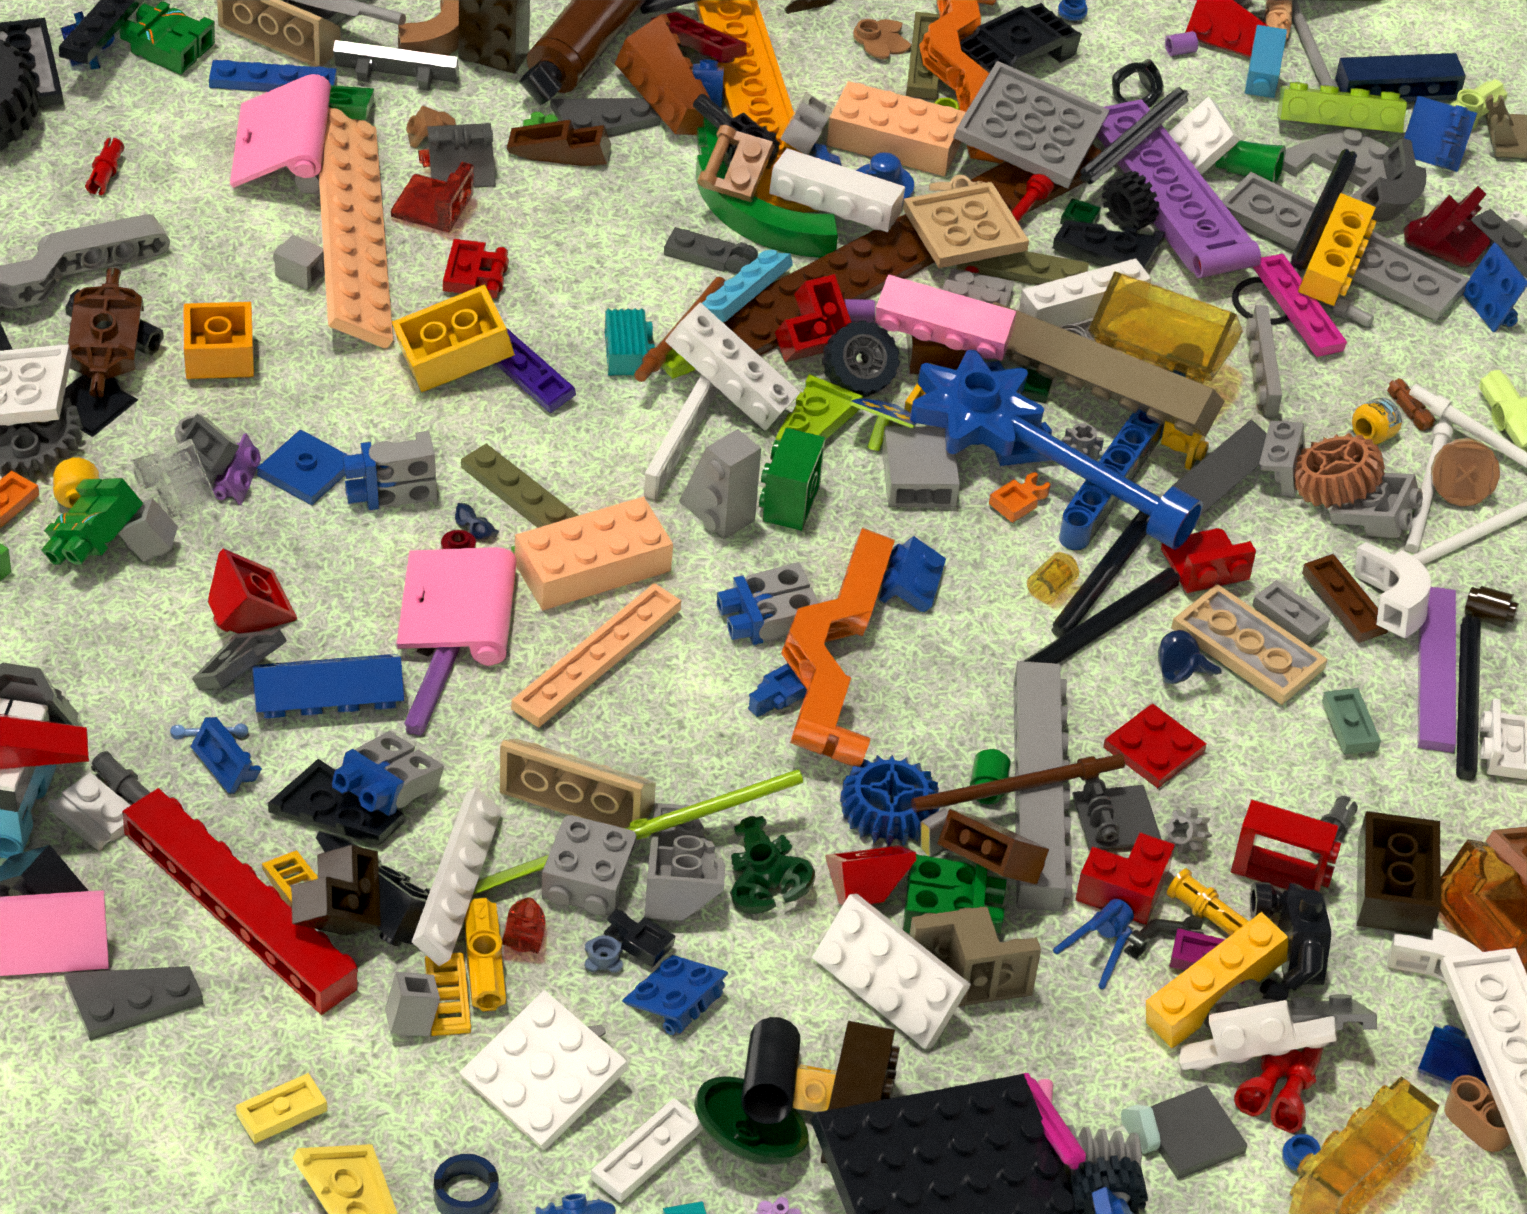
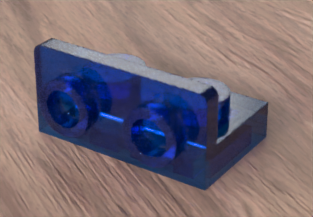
(1450, 1056)

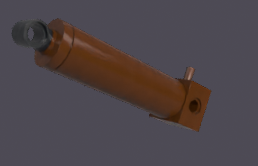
(574, 45)

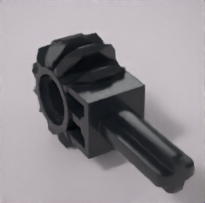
(740, 123)

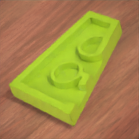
(820, 408)

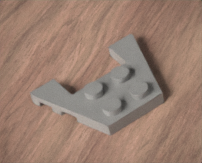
(1327, 148)

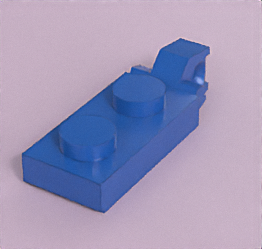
(777, 690)

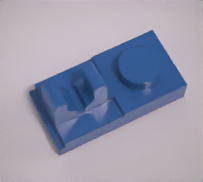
(223, 755)

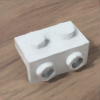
(1504, 742)

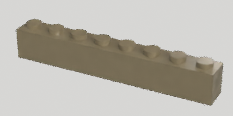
(1113, 375)

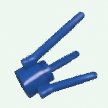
(1109, 922)

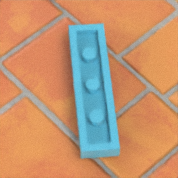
(747, 283)

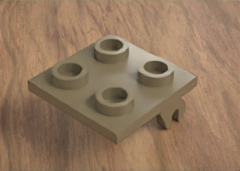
(1506, 130)

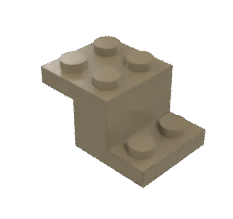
(971, 948)

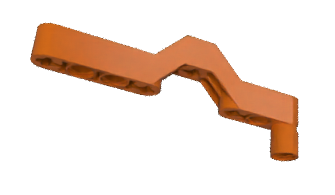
(945, 59)
(814, 664)

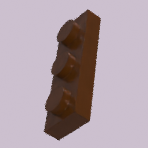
(1344, 597)

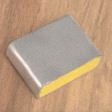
(930, 832)

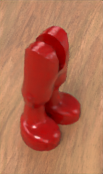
(1288, 1108)

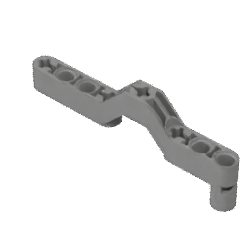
(77, 252)

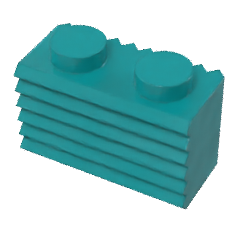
(626, 340)

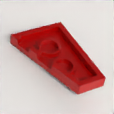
(1224, 25)

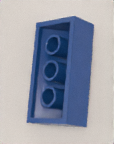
(328, 683)

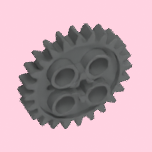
(39, 444)

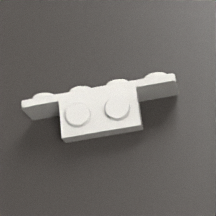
(1254, 1033)

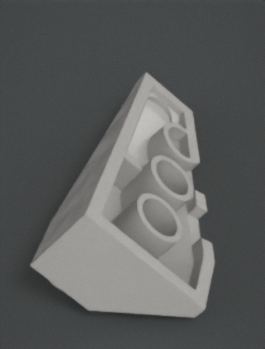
(681, 870)

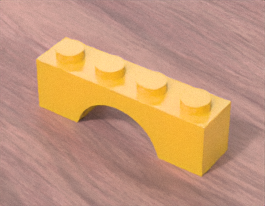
(1186, 1000)

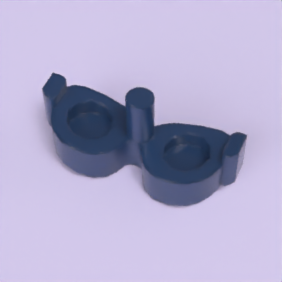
(479, 526)

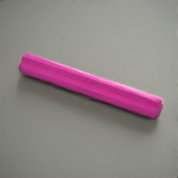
(1056, 1129)

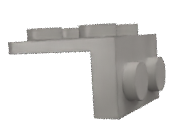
(587, 865)

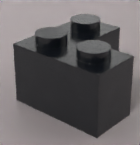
(37, 873)

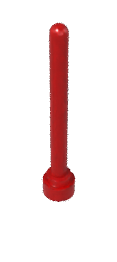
(1038, 188)

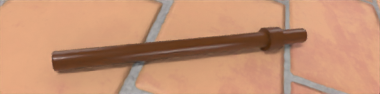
(1085, 768)

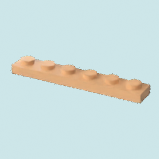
(595, 655)

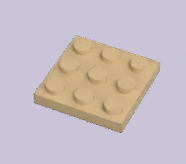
(965, 224)

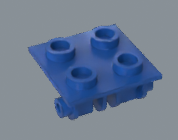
(1439, 132)
(1495, 289)
(678, 992)

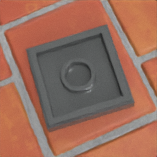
(1196, 1132)

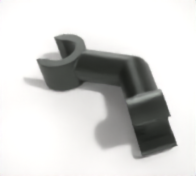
(1142, 938)

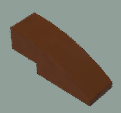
(561, 143)

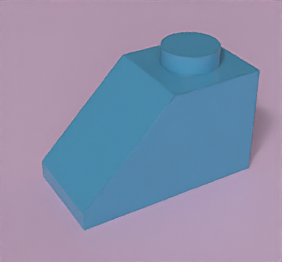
(1265, 61)

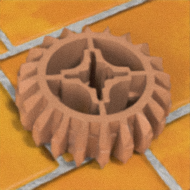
(1338, 470)

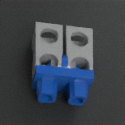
(392, 473)
(765, 602)
(387, 777)

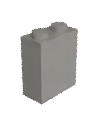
(919, 468)

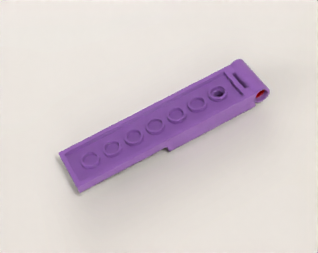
(1189, 209)

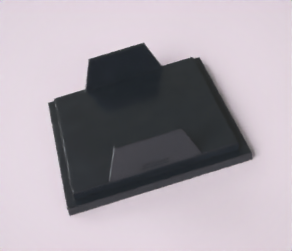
(98, 412)

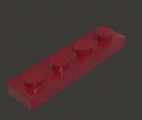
(705, 38)

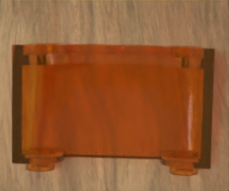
(1485, 900)

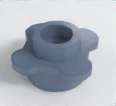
(603, 946)

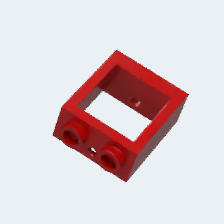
(1288, 828)

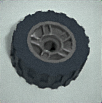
(877, 352)

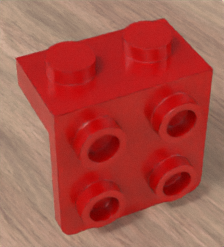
(1210, 560)

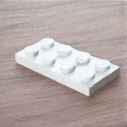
(891, 971)

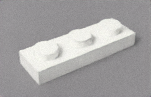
(646, 1150)

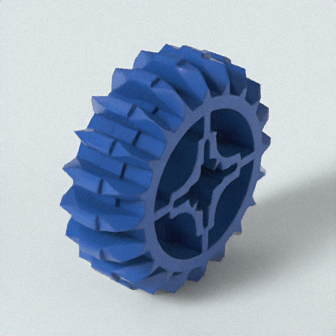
(867, 801)

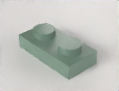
(1351, 721)

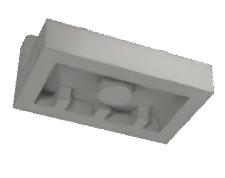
(1280, 452)

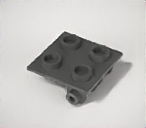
(462, 143)
(1114, 815)

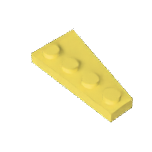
(346, 1179)

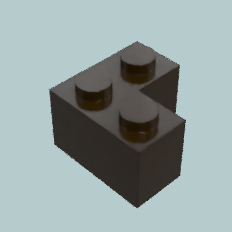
(343, 896)

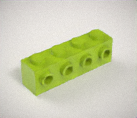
(1342, 108)

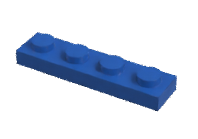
(261, 76)

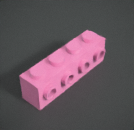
(945, 318)

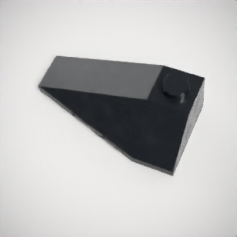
(399, 900)

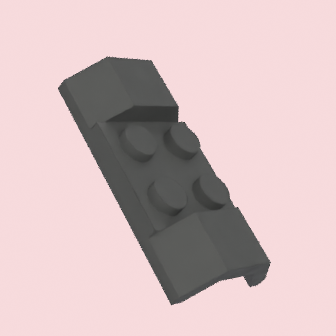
(33, 686)

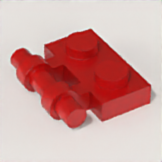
(465, 266)

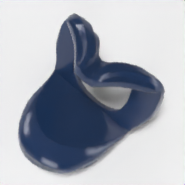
(1182, 655)

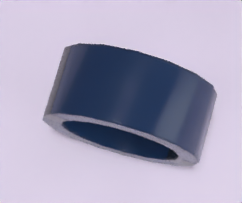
(471, 1165)

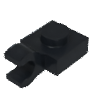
(642, 939)

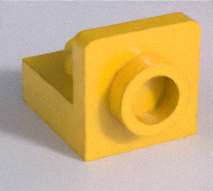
(1193, 446)
(813, 1088)

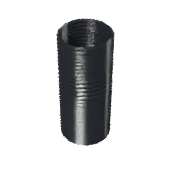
(771, 1070)

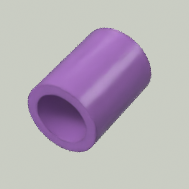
(1181, 43)
(860, 309)

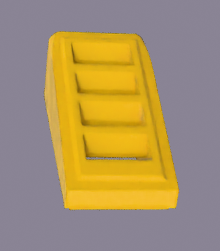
(276, 877)
(450, 973)

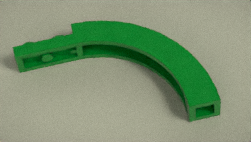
(760, 221)

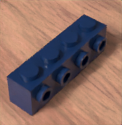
(1409, 75)

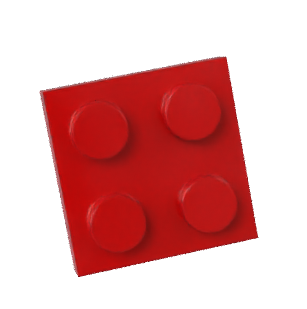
(1155, 745)

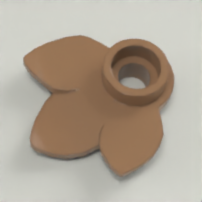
(881, 37)

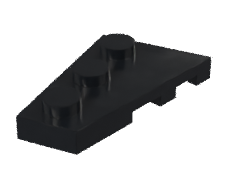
(1106, 246)
(317, 803)

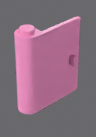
(282, 131)
(463, 602)

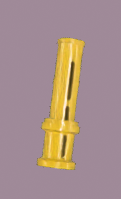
(1204, 902)

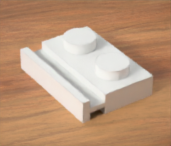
(91, 811)

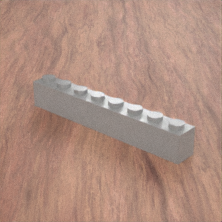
(1041, 809)

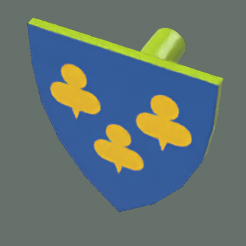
(886, 415)

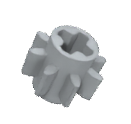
(1084, 440)
(1196, 832)

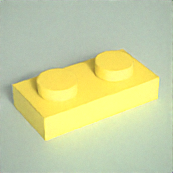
(281, 1108)

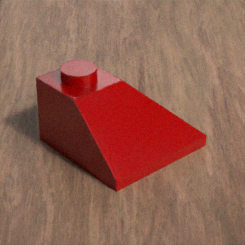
(247, 596)
(869, 872)

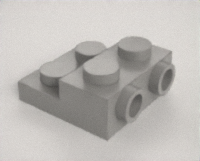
(979, 286)
(1384, 511)

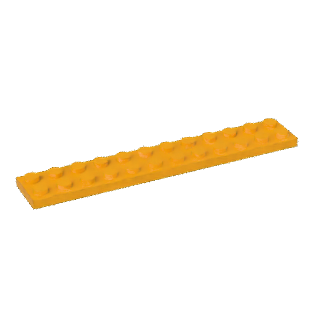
(754, 80)

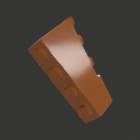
(662, 75)

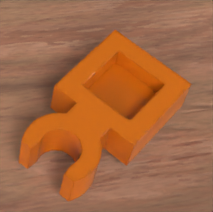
(1018, 499)

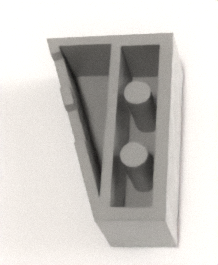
(725, 485)

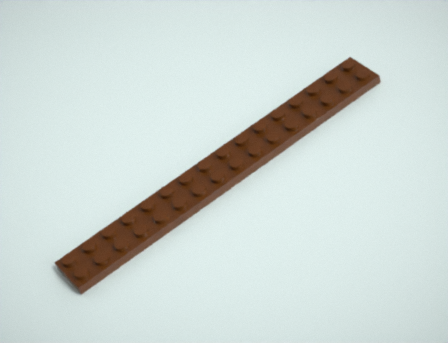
(867, 261)

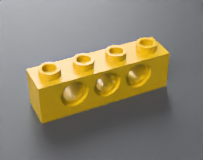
(1337, 250)

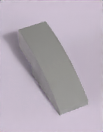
(806, 123)

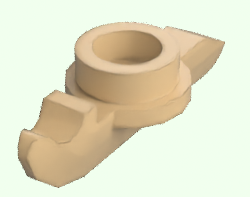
(956, 182)

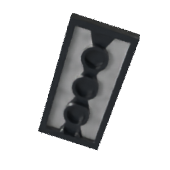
(34, 43)

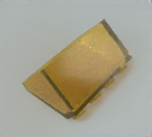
(1165, 328)

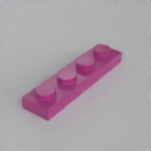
(1302, 310)

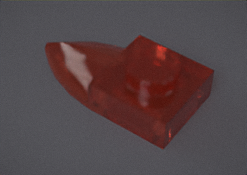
(524, 926)

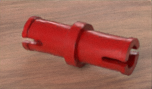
(104, 166)

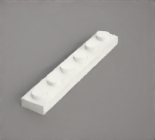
(457, 876)

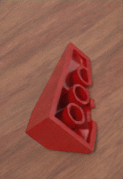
(40, 742)

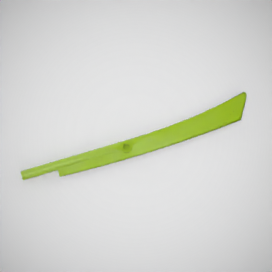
(645, 827)

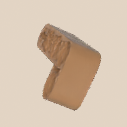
(1476, 1113)

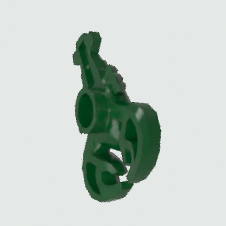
(765, 867)

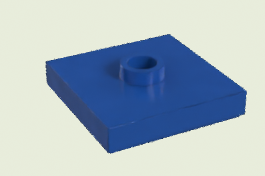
(304, 467)

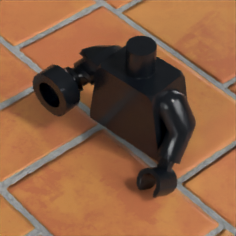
(1308, 933)

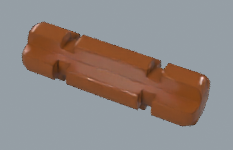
(1412, 407)

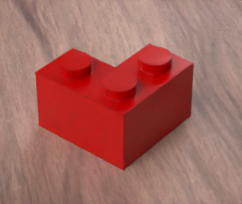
(821, 316)
(1130, 879)

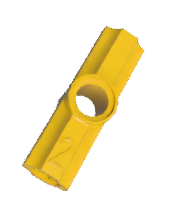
(484, 955)

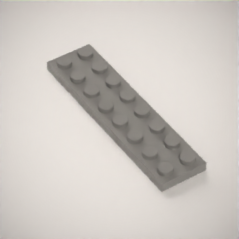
(1383, 266)

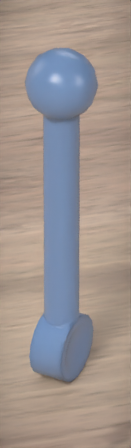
(179, 731)

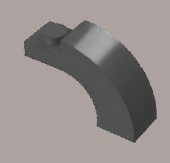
(1403, 183)

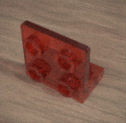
(434, 201)

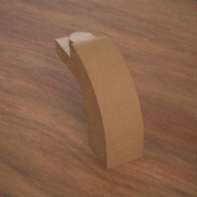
(435, 35)

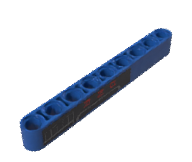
(1125, 456)

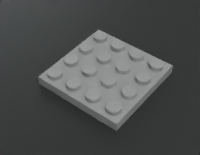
(1031, 124)

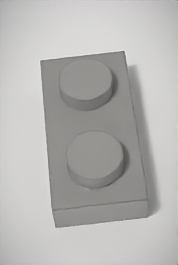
(1291, 612)

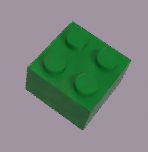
(792, 478)

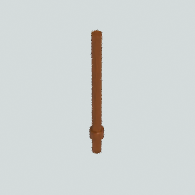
(656, 356)

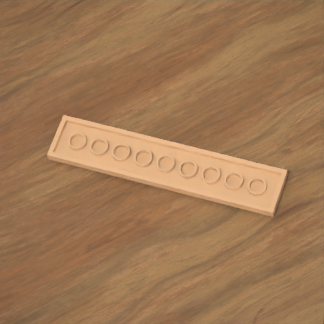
(354, 231)

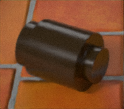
(1491, 606)

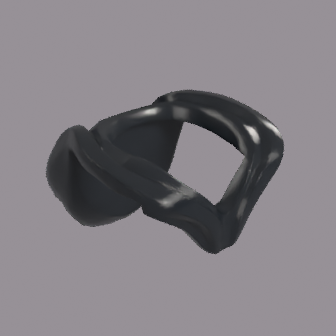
(1148, 75)

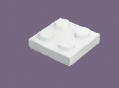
(1204, 135)

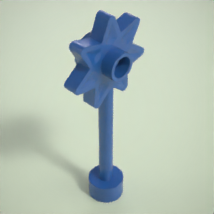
(990, 411)

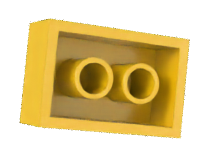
(453, 338)

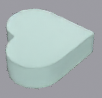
(1142, 1121)

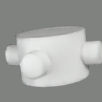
(1517, 221)

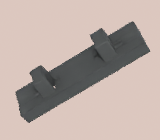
(371, 58)

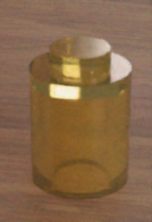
(1053, 577)

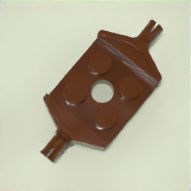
(106, 351)

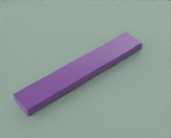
(1437, 673)

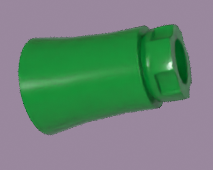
(1252, 157)

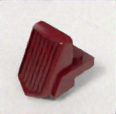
(1450, 231)

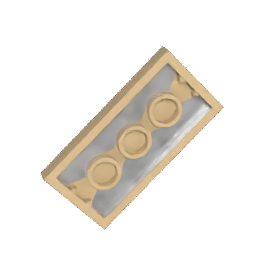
(1250, 644)

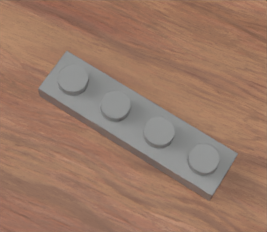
(1266, 368)

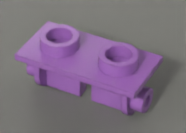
(239, 473)

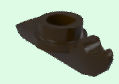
(801, 5)

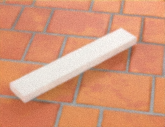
(678, 437)

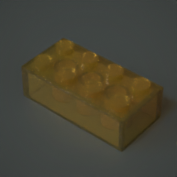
(1365, 1153)

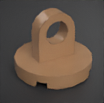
(1465, 472)

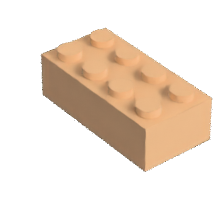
(907, 127)
(593, 553)

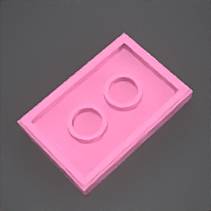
(53, 933)

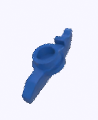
(577, 1204)

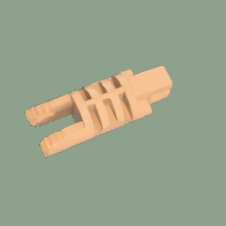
(1279, 14)

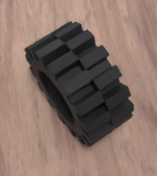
(1130, 201)

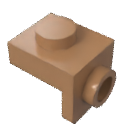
(426, 117)

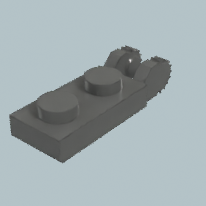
(709, 251)

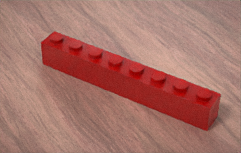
(240, 900)

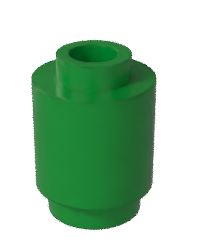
(987, 767)

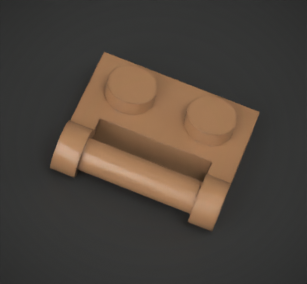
(745, 168)

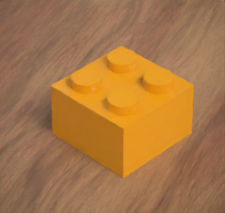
(218, 340)

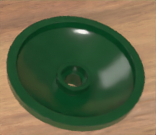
(724, 1120)

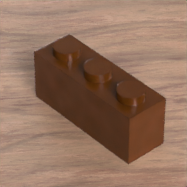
(993, 846)

